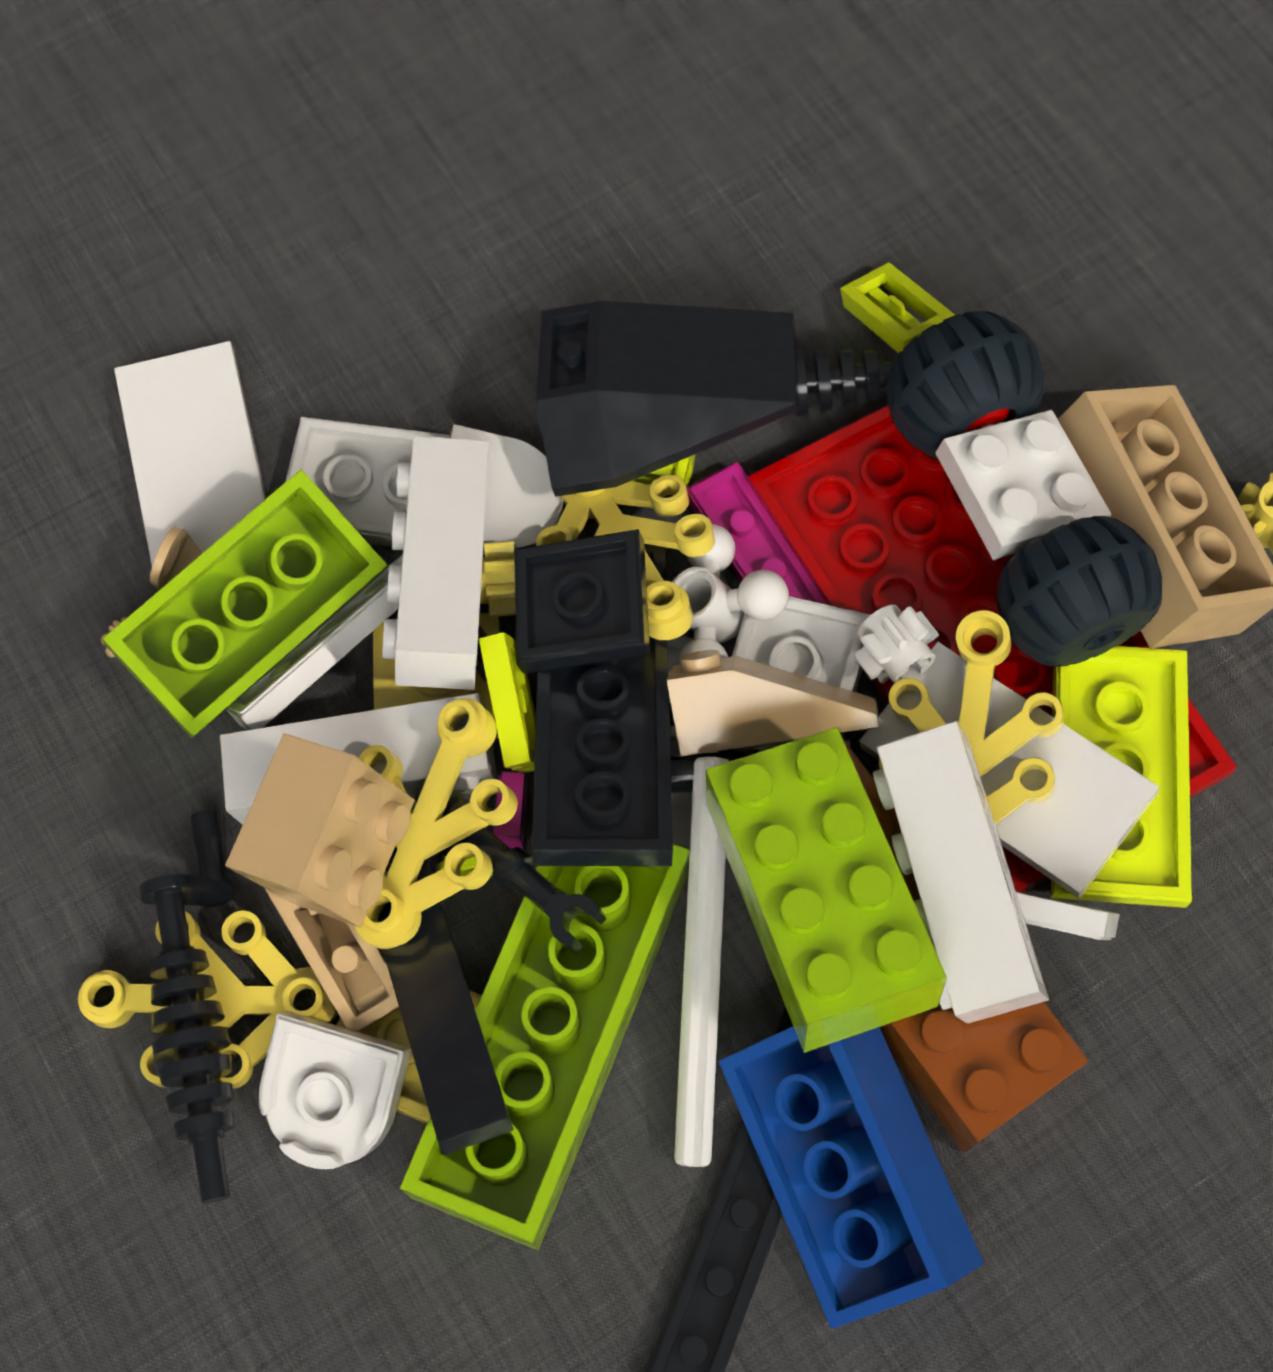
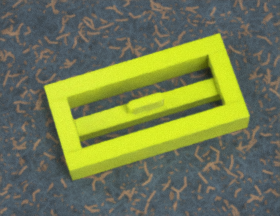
(886, 313)
(510, 702)

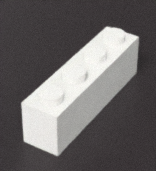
(440, 565)
(402, 729)
(959, 873)

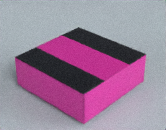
(514, 831)

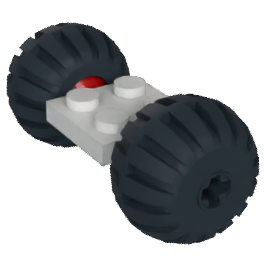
(1077, 573)

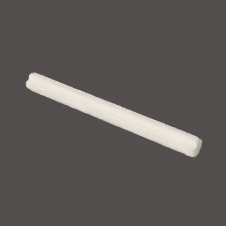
(700, 980)

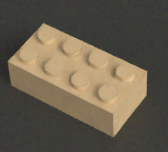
(1172, 492)

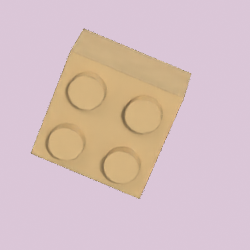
(321, 830)

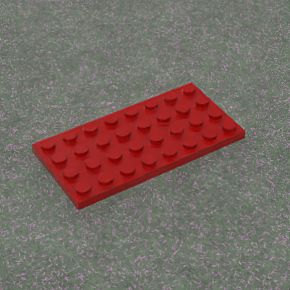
(889, 529)

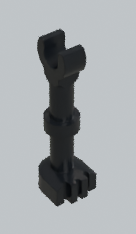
(515, 869)

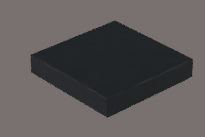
(581, 602)

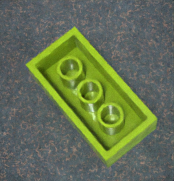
(244, 603)
(823, 889)

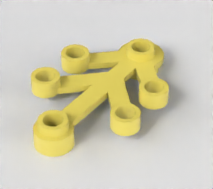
(667, 603)
(974, 714)
(431, 832)
(231, 993)

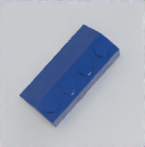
(851, 1171)

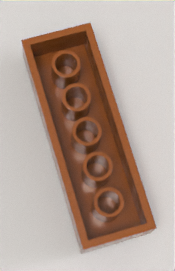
(979, 1070)

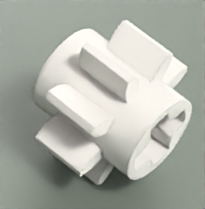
(895, 644)

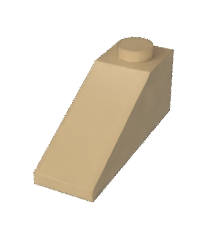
(749, 703)
(344, 964)

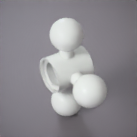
(719, 608)

